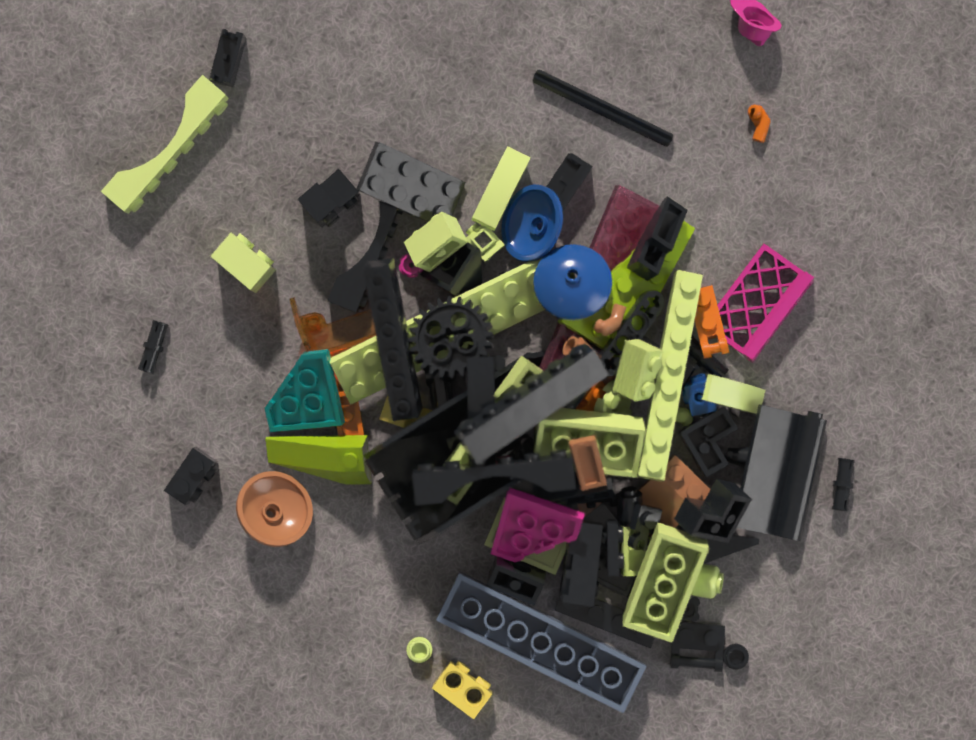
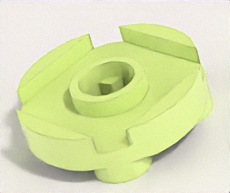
(613, 402)

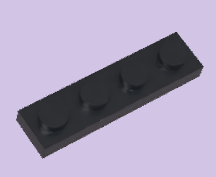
(606, 618)

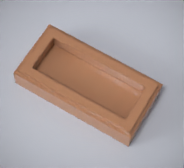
(587, 462)

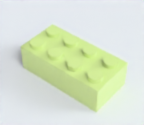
(665, 582)

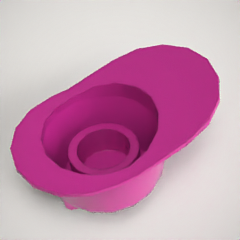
(755, 20)

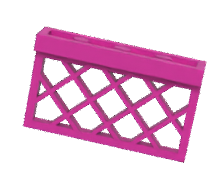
(779, 310)

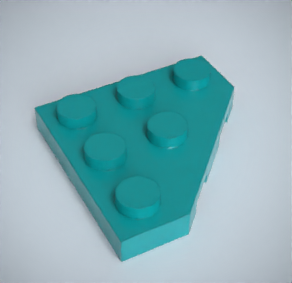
(306, 396)

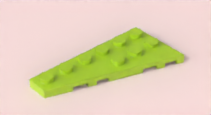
(626, 290)

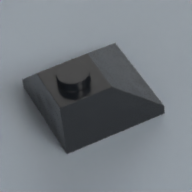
(458, 272)

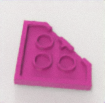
(533, 526)

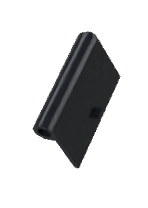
(781, 471)

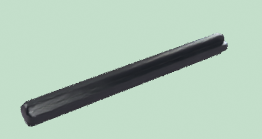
(602, 108)

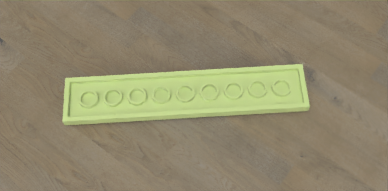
(504, 300)

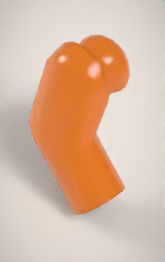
(760, 120)

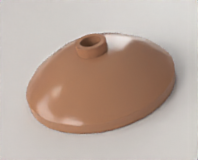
(283, 497)

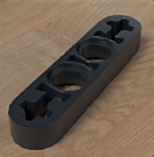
(626, 329)

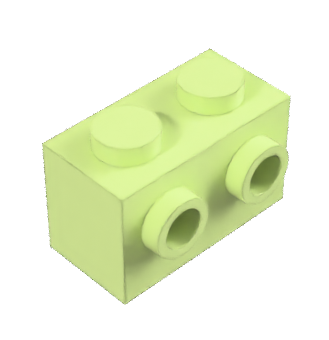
(435, 241)

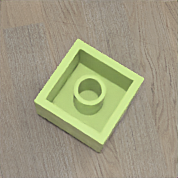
(243, 263)

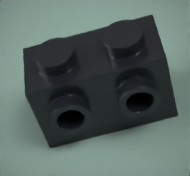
(190, 476)

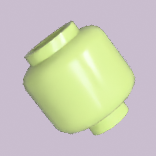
(708, 582)

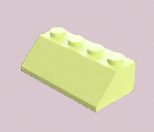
(616, 435)

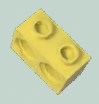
(458, 694)

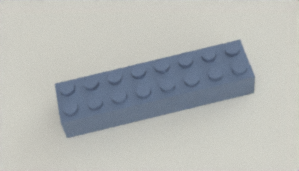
(541, 642)

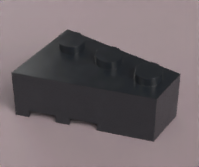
(576, 496)

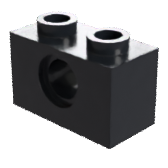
(516, 579)

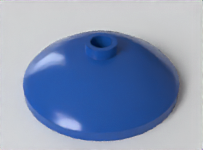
(532, 223)
(572, 297)

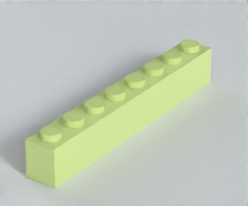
(669, 379)

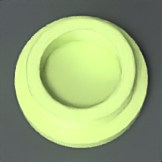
(419, 649)

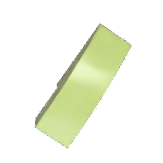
(501, 188)
(733, 394)

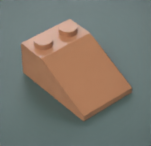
(671, 492)

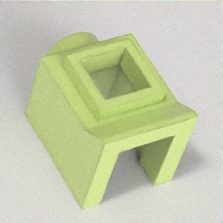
(485, 240)

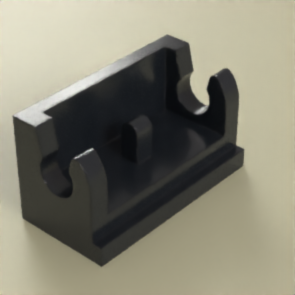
(227, 58)
(569, 178)

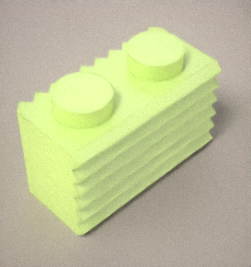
(637, 370)

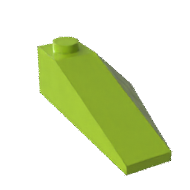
(323, 456)

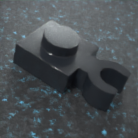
(643, 522)

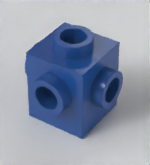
(693, 396)

